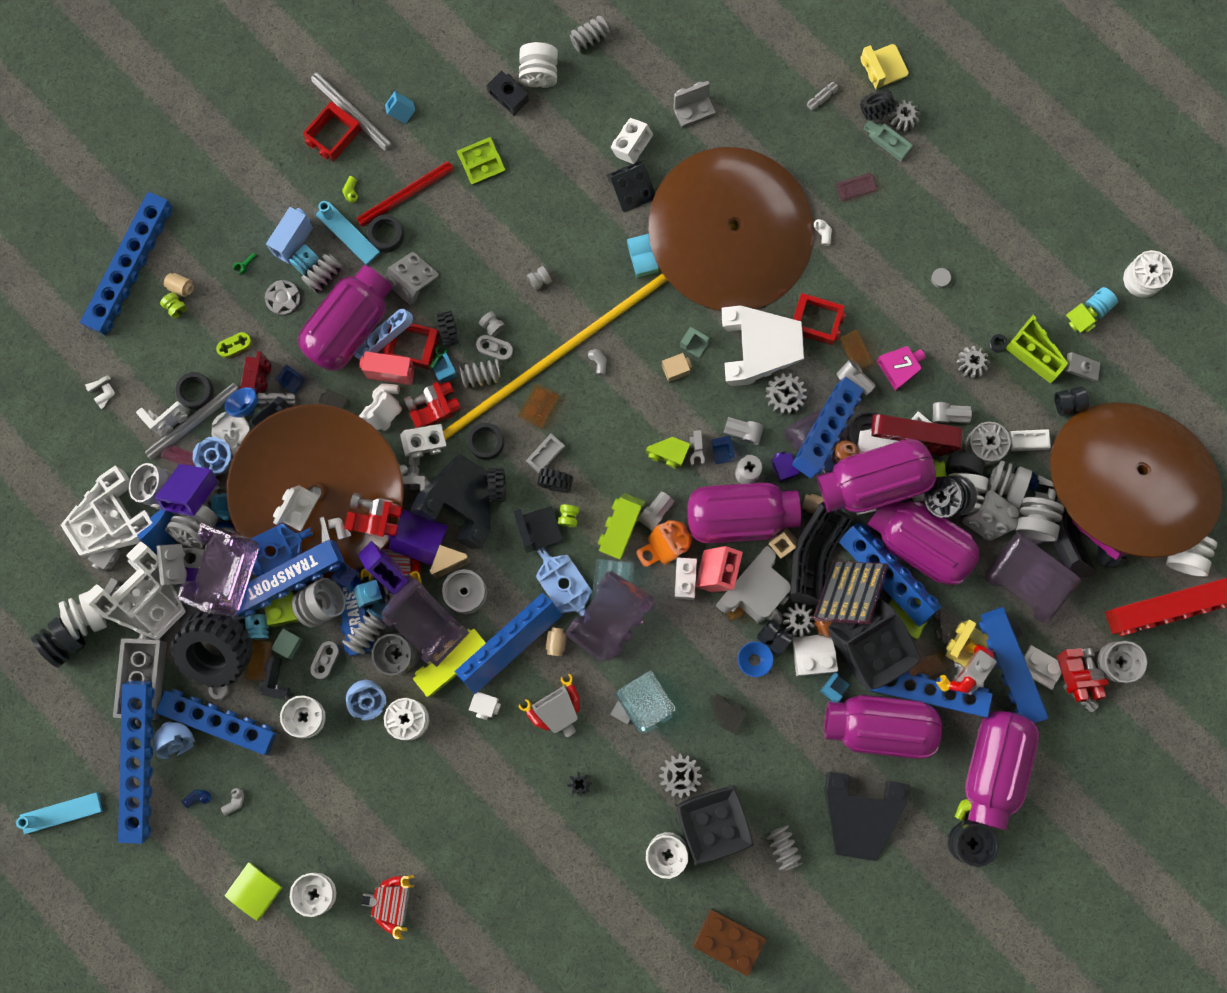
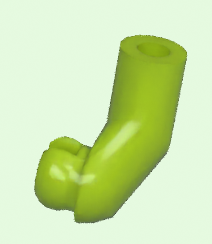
(348, 190)
(962, 810)

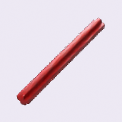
(405, 193)

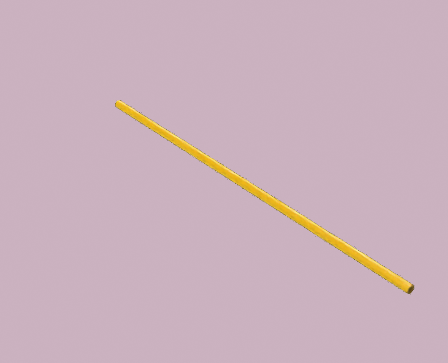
(557, 354)

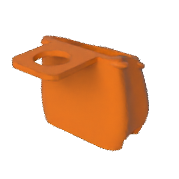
(666, 543)

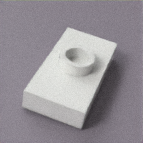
(1030, 440)

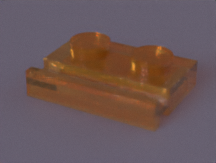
(538, 406)

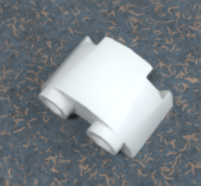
(382, 410)

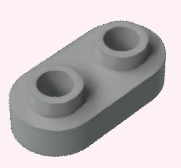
(495, 347)
(325, 660)

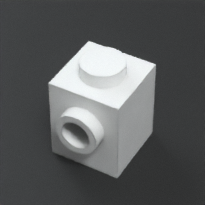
(484, 705)

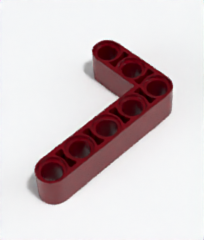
(937, 437)

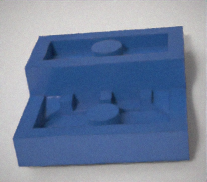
(155, 533)

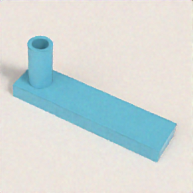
(347, 232)
(60, 813)

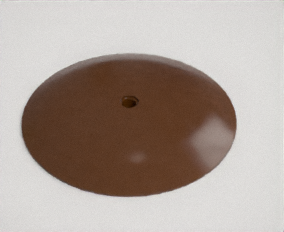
(707, 257)
(313, 449)
(1136, 479)

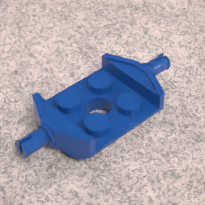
(287, 545)

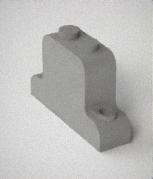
(757, 589)

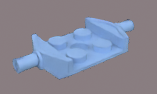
(557, 568)

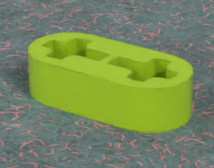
(236, 349)

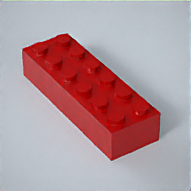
(1168, 608)

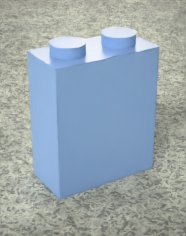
(289, 234)

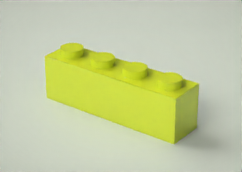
(434, 678)

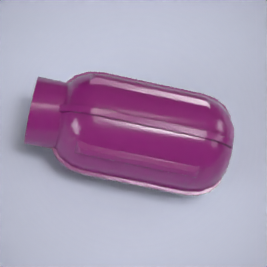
(344, 319)
(878, 477)
(741, 512)
(926, 541)
(884, 726)
(1000, 768)

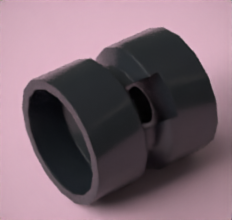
(1074, 400)
(775, 637)

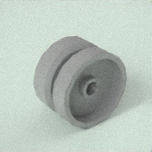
(456, 583)

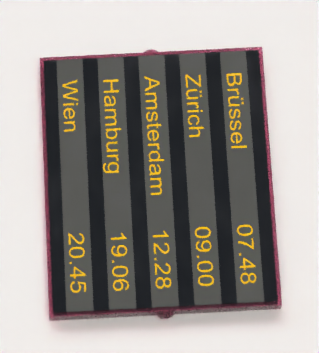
(851, 592)

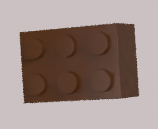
(729, 942)

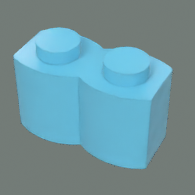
(642, 256)

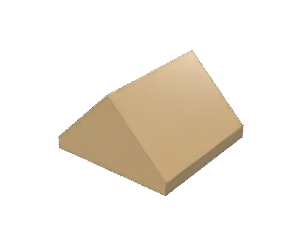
(447, 561)

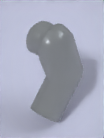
(600, 359)

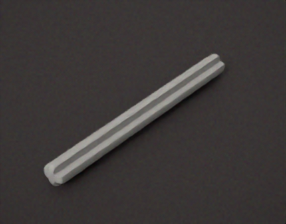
(346, 106)
(191, 422)

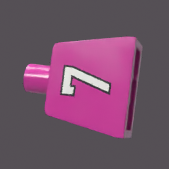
(901, 365)

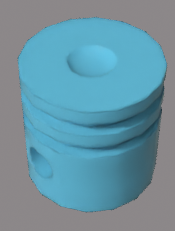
(300, 262)
(1102, 302)
(259, 631)

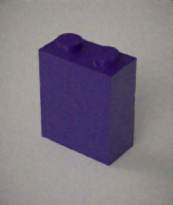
(186, 489)
(417, 537)
(382, 567)

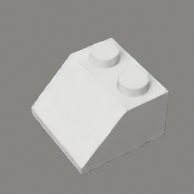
(814, 655)

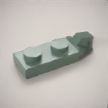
(888, 139)

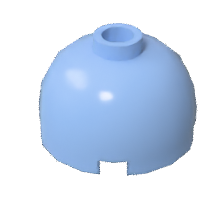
(213, 454)
(365, 699)
(168, 739)

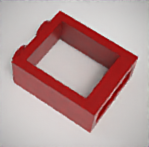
(321, 120)
(817, 335)
(430, 348)

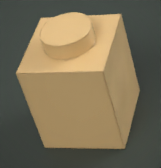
(676, 367)
(783, 543)

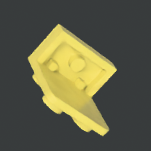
(883, 65)
(955, 647)

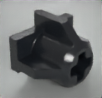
(1107, 561)

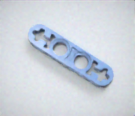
(399, 321)

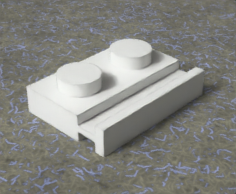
(1042, 667)

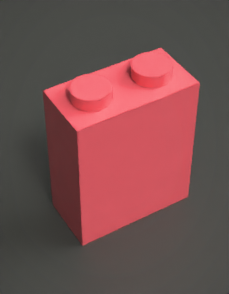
(387, 368)
(718, 569)

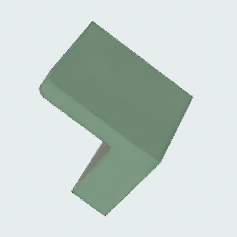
(694, 342)
(287, 644)

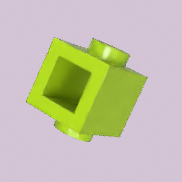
(1082, 318)

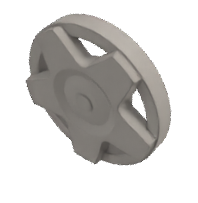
(282, 297)

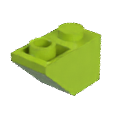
(669, 450)

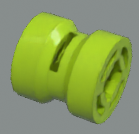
(172, 304)
(568, 515)

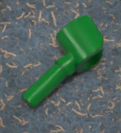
(244, 264)
(438, 356)

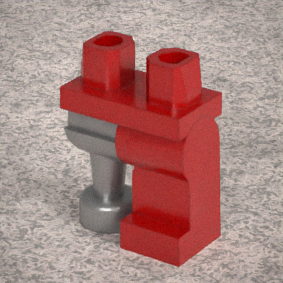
(437, 406)
(378, 518)
(1081, 680)

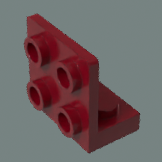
(255, 373)

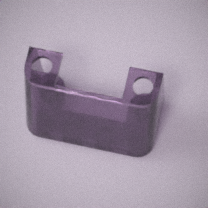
(610, 617)

